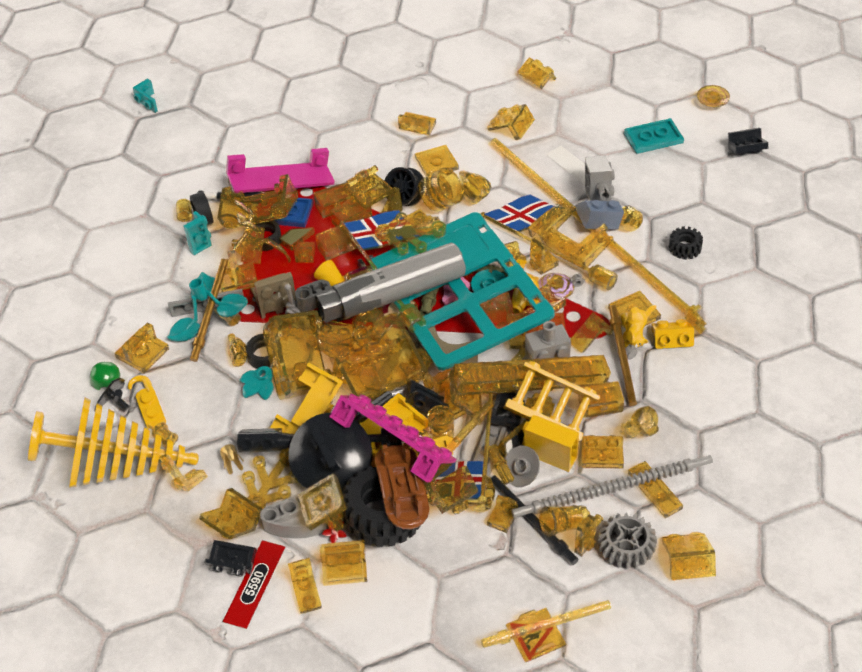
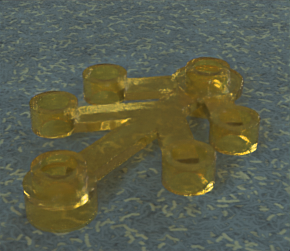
(408, 231)
(269, 482)

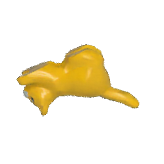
(635, 321)

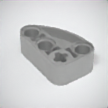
(285, 523)

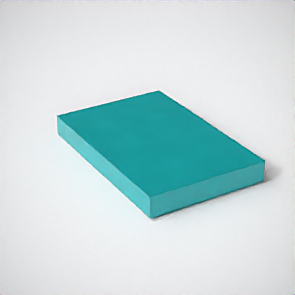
(654, 135)

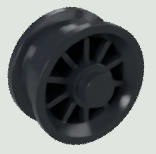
(408, 183)

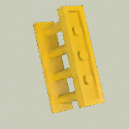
(516, 404)

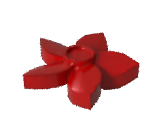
(333, 534)

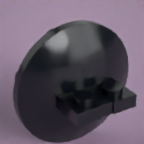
(326, 448)

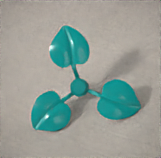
(200, 289)

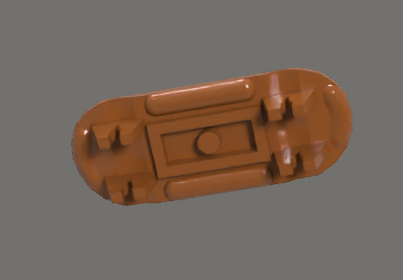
(401, 489)

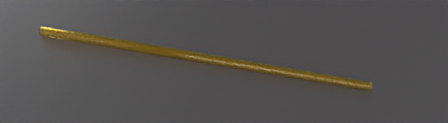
(614, 246)

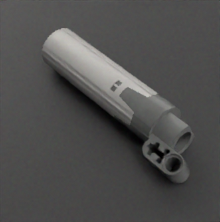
(383, 284)

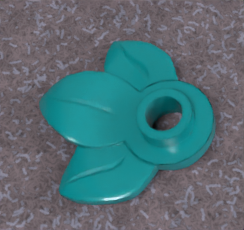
(255, 384)

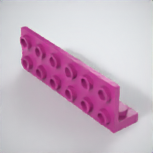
(264, 178)
(430, 454)

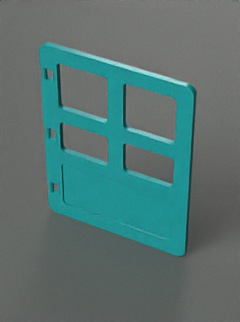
(477, 251)

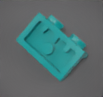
(197, 234)

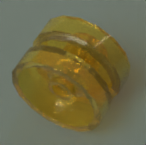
(441, 190)

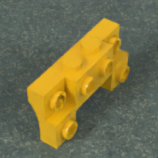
(317, 401)
(401, 409)

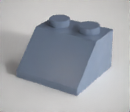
(597, 213)

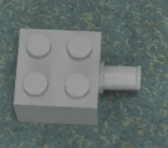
(599, 178)
(547, 343)

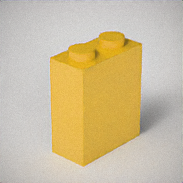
(551, 442)

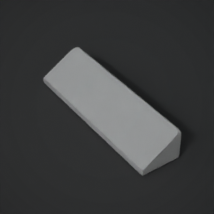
(185, 306)

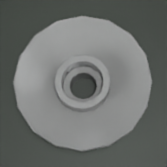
(517, 459)

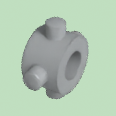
(577, 280)
(631, 352)

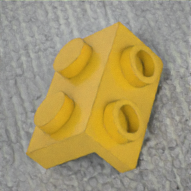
(673, 334)

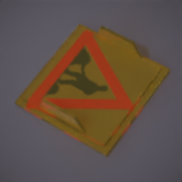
(536, 643)

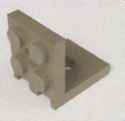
(264, 296)

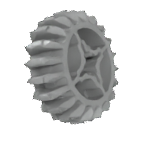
(628, 533)

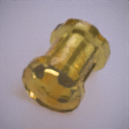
(165, 433)

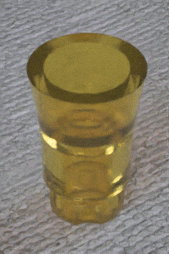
(561, 519)

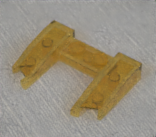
(545, 231)

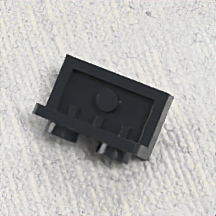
(746, 141)
(423, 397)
(231, 557)

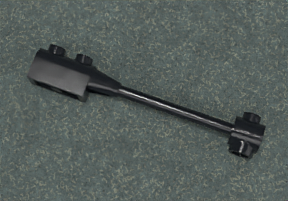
(275, 440)

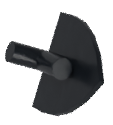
(114, 393)

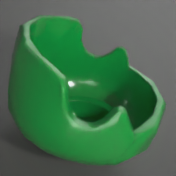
(103, 374)

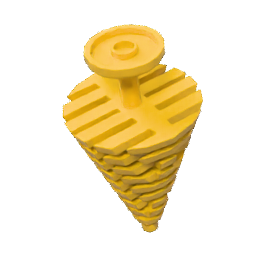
(93, 444)

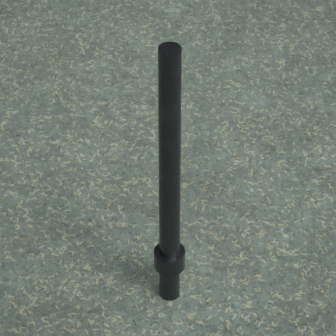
(558, 545)

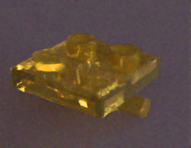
(367, 187)

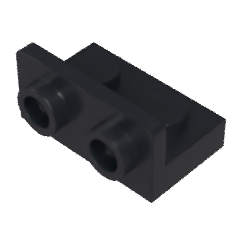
(504, 417)

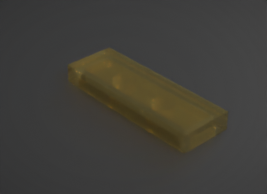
(658, 492)

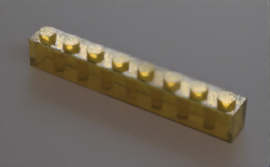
(509, 375)

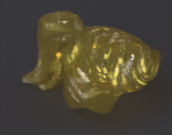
(642, 423)

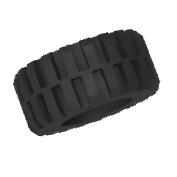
(365, 522)

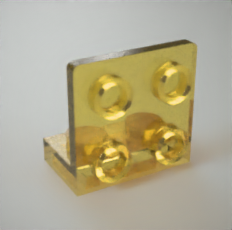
(690, 556)

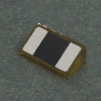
(512, 440)

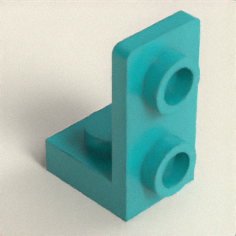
(143, 94)

